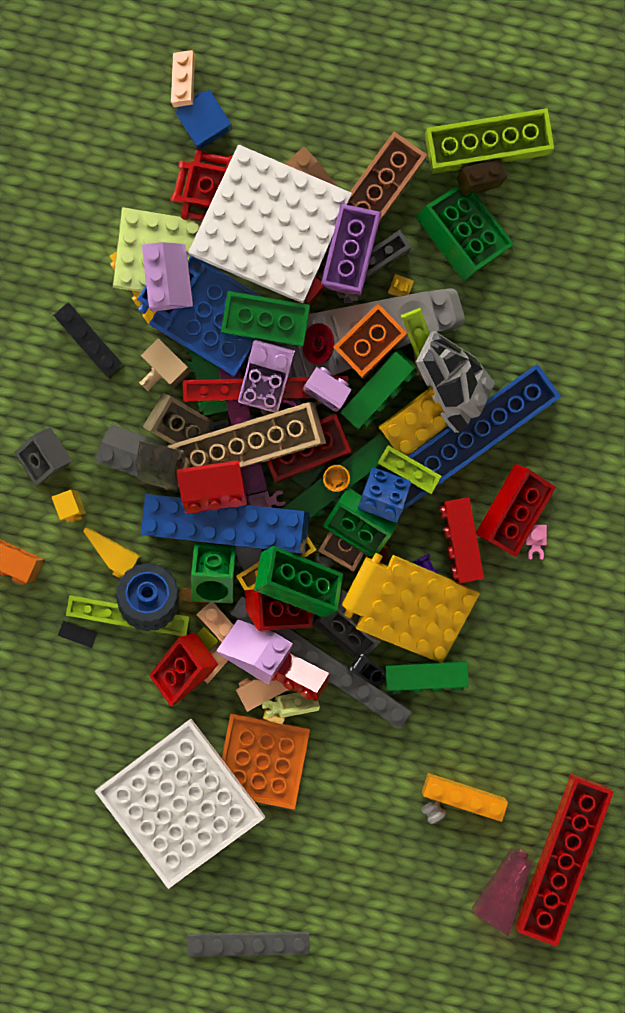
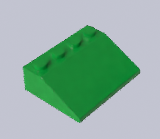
(464, 231)

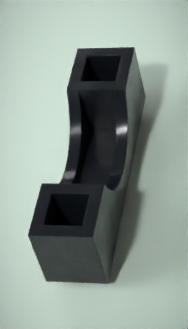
(88, 340)

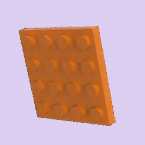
(266, 758)

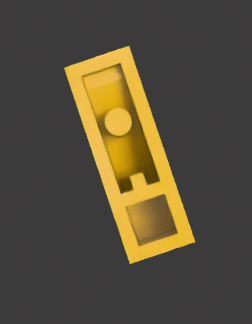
(114, 555)

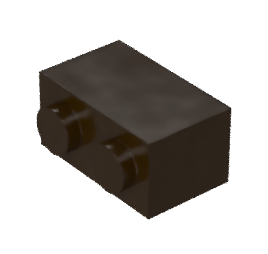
(481, 177)

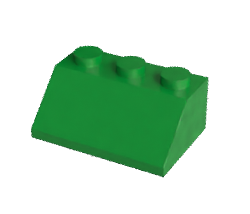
(359, 527)

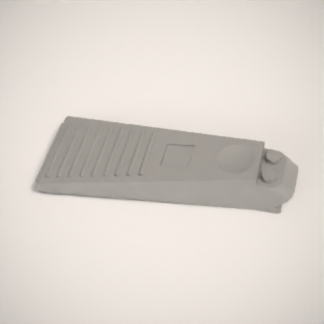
(439, 307)

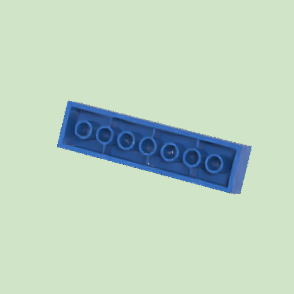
(230, 526)

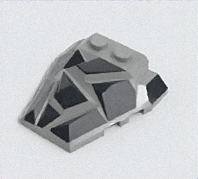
(456, 378)

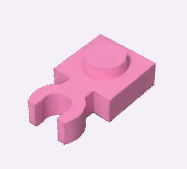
(263, 499)
(536, 538)

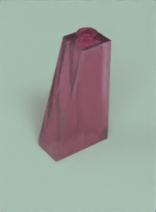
(504, 891)

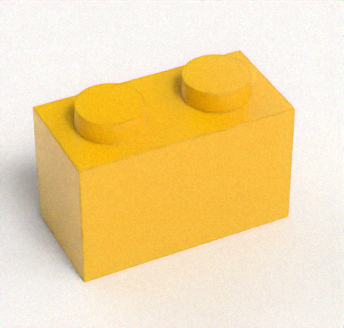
(69, 506)

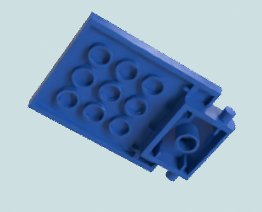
(201, 325)

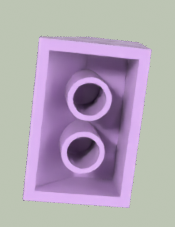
(167, 276)

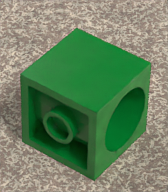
(213, 573)

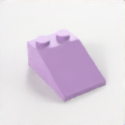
(254, 650)

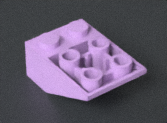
(266, 375)

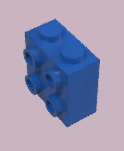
(203, 120)
(384, 495)

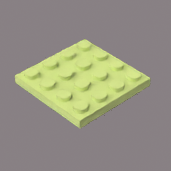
(143, 228)

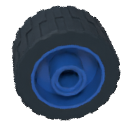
(147, 597)

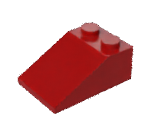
(183, 668)

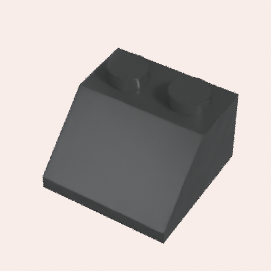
(43, 456)

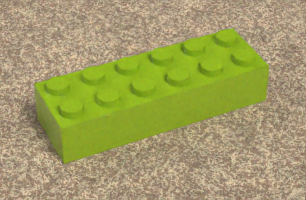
(489, 139)

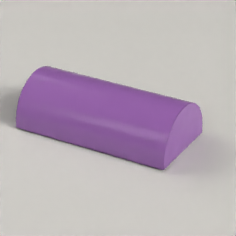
(351, 249)

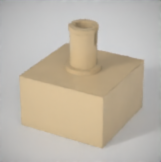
(164, 365)

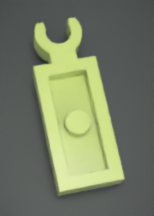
(290, 705)

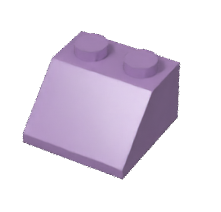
(327, 389)

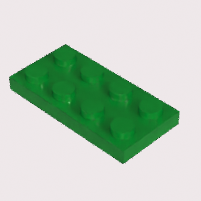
(265, 319)

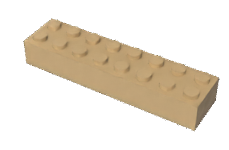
(257, 439)

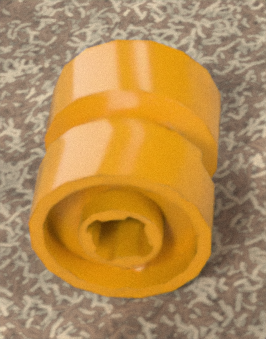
(336, 478)

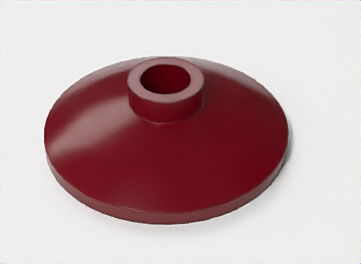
(318, 343)

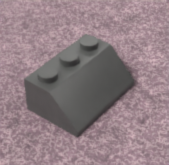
(120, 449)
(344, 632)

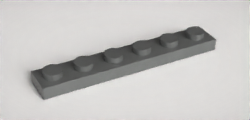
(247, 943)

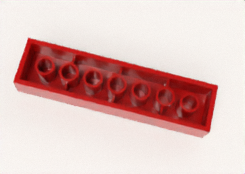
(564, 859)

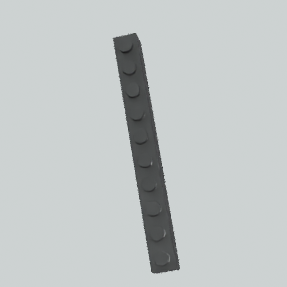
(338, 672)

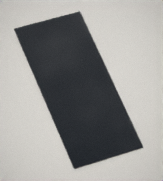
(77, 634)

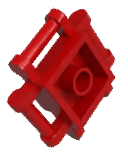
(200, 183)

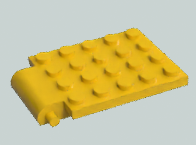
(409, 606)

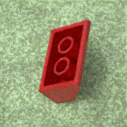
(212, 487)
(274, 614)

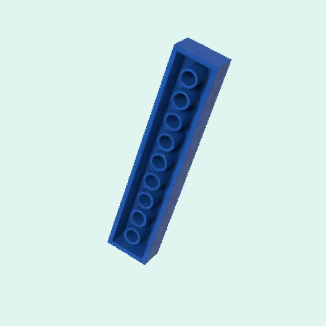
(499, 418)

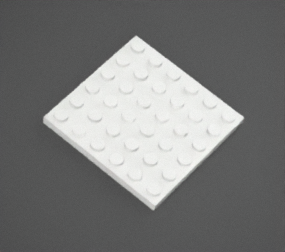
(269, 224)
(180, 803)

